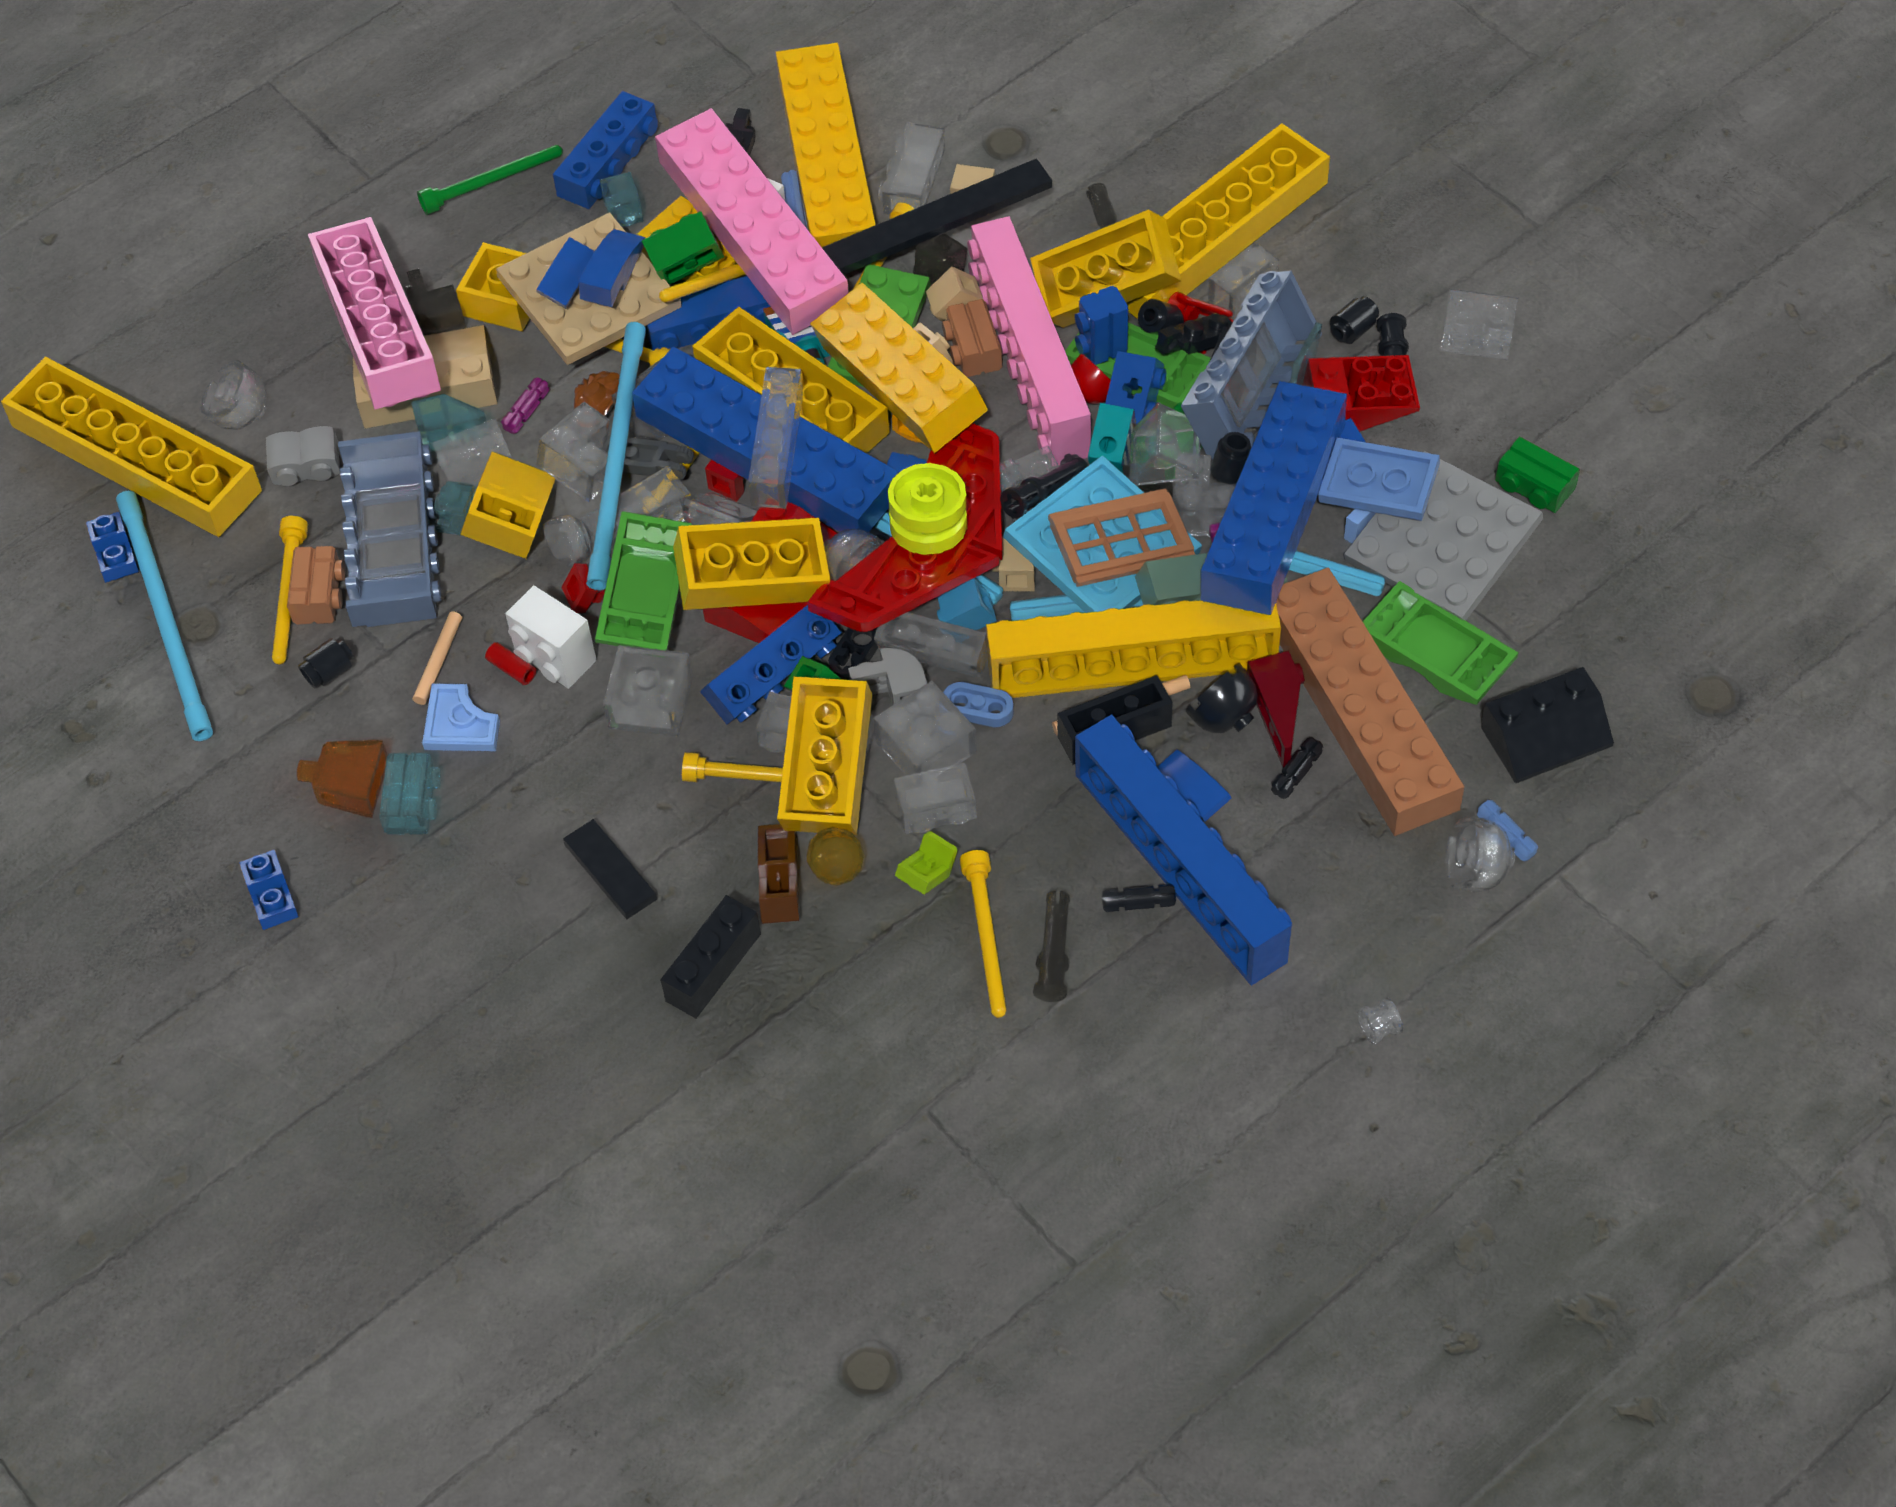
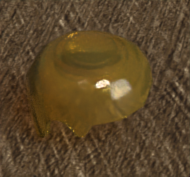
(835, 856)

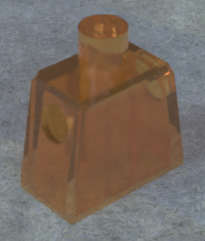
(347, 775)

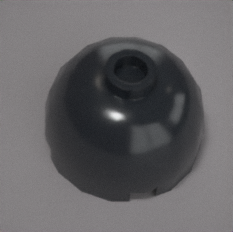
(1226, 703)

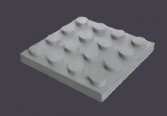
(1456, 548)

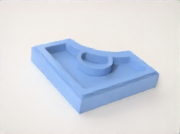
(457, 723)

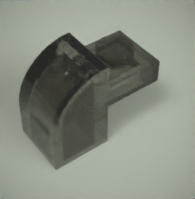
(434, 309)

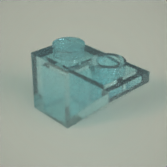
(444, 416)

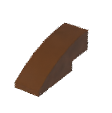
(777, 874)

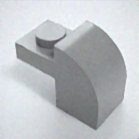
(896, 673)

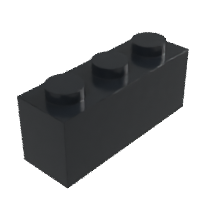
(1141, 707)
(710, 956)

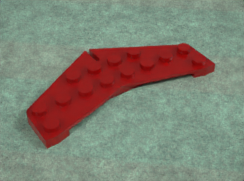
(898, 580)

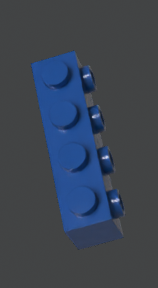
(605, 149)
(768, 664)

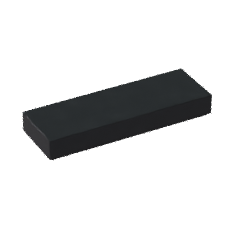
(610, 869)

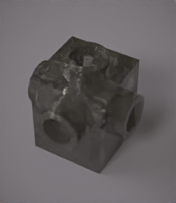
(938, 255)

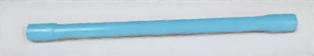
(600, 558)
(194, 709)

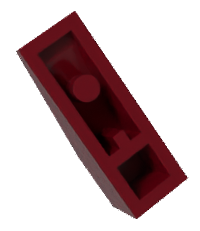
(1278, 698)

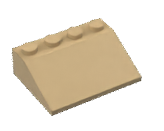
(462, 372)

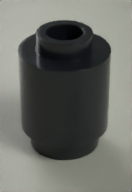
(1157, 315)
(1354, 319)
(1230, 457)
(326, 662)

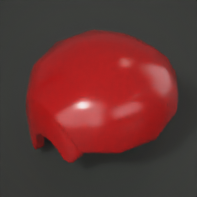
(1091, 380)

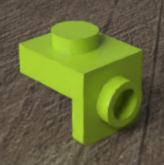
(929, 864)

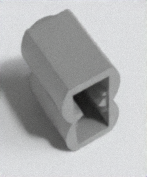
(302, 455)

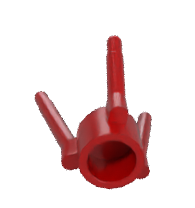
(1192, 308)

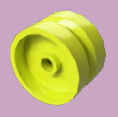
(927, 508)

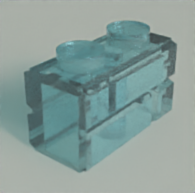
(408, 793)

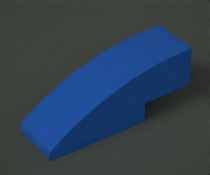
(610, 267)

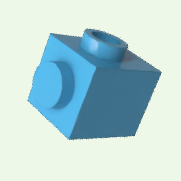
(967, 606)

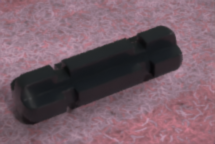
(1297, 768)
(1138, 898)

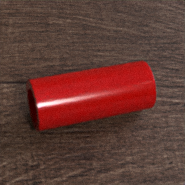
(510, 663)

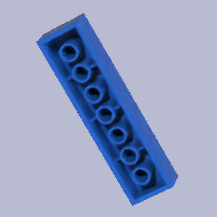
(721, 421)
(1273, 498)
(1183, 849)

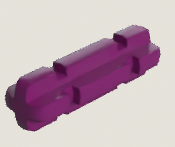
(525, 405)

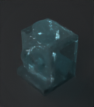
(622, 199)
(452, 506)

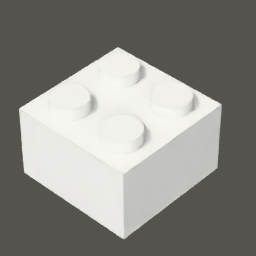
(551, 637)

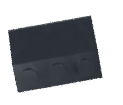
(1547, 725)

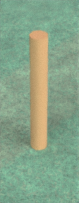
(437, 658)

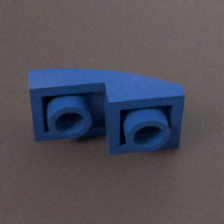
(565, 272)
(112, 546)
(1195, 784)
(268, 889)

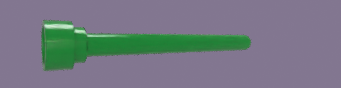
(432, 199)

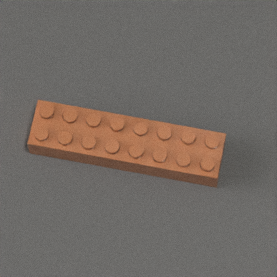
(1366, 705)

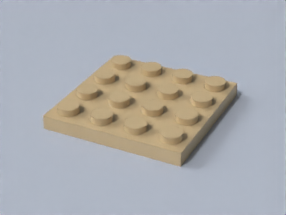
(584, 324)

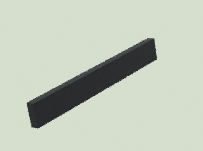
(939, 216)

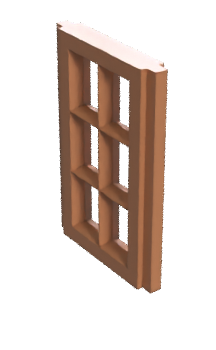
(1112, 510)

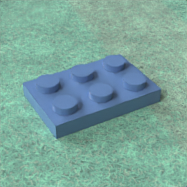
(1379, 478)

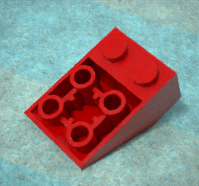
(1375, 386)

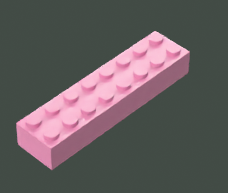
(751, 220)
(374, 313)
(1029, 340)

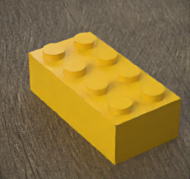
(1127, 255)
(750, 563)
(824, 755)

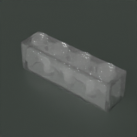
(775, 437)

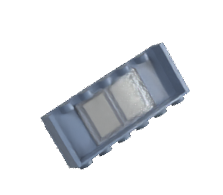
(1250, 360)
(389, 530)

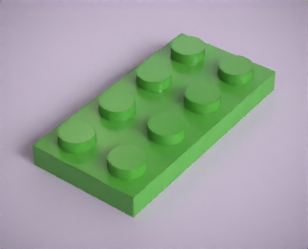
(900, 291)

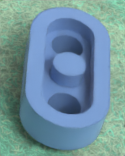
(980, 702)

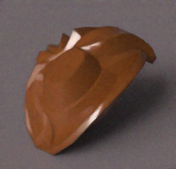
(597, 391)

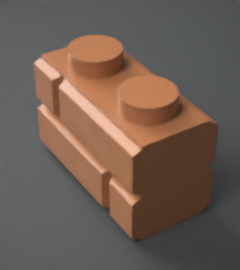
(973, 338)
(314, 585)

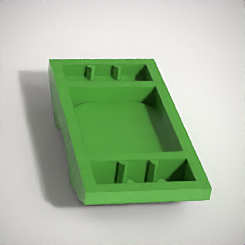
(1180, 367)
(641, 584)
(1438, 645)

